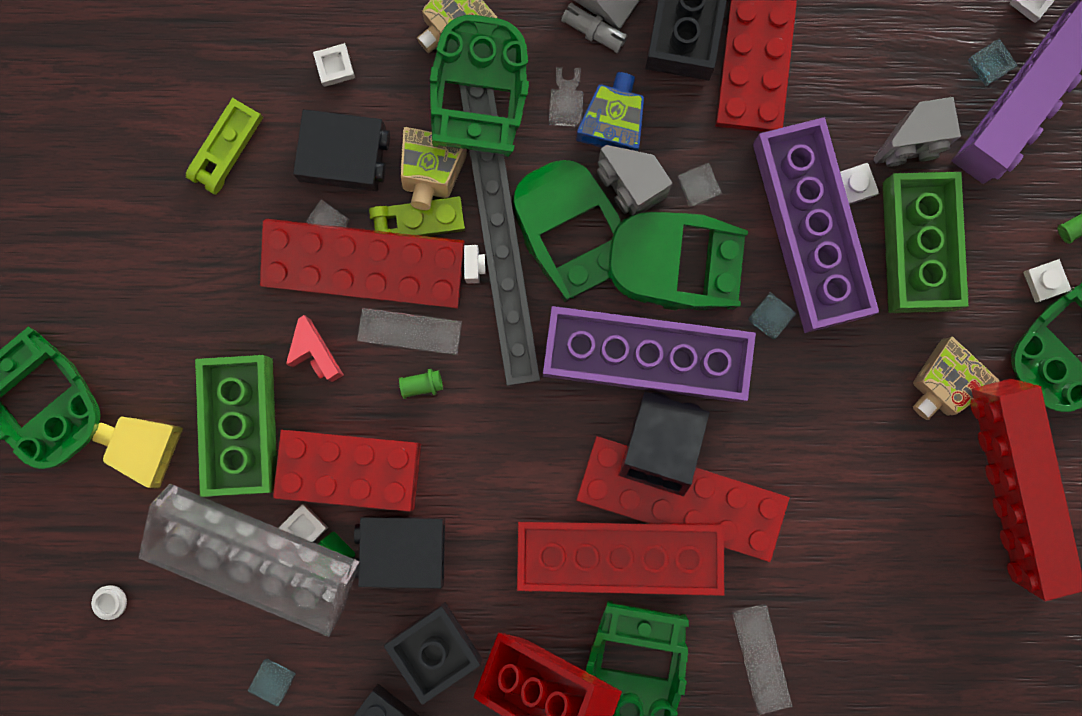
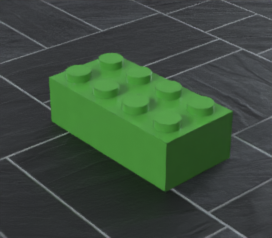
(925, 242)
(236, 425)

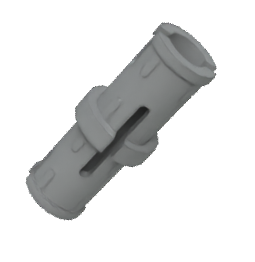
(594, 28)

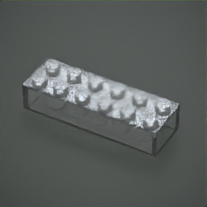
(247, 559)

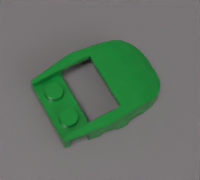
(481, 55)
(551, 199)
(648, 260)
(1047, 362)
(60, 427)
(650, 629)

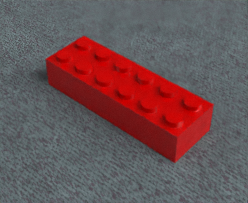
(1027, 488)

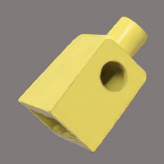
(139, 448)

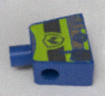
(613, 116)

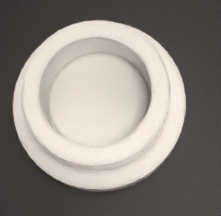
(109, 602)

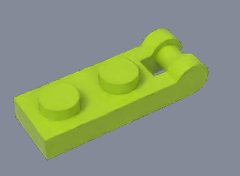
(224, 145)
(442, 218)

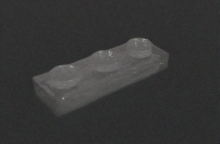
(409, 331)
(762, 659)

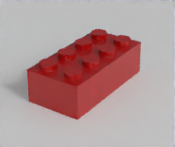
(347, 470)
(535, 682)

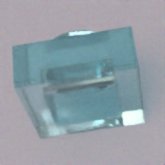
(992, 62)
(772, 316)
(271, 682)

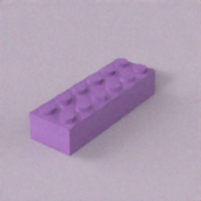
(1026, 101)
(815, 225)
(649, 354)

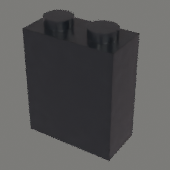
(341, 150)
(664, 443)
(400, 551)

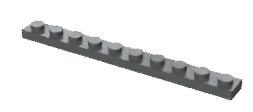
(502, 250)

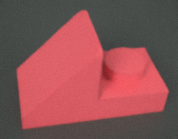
(309, 343)

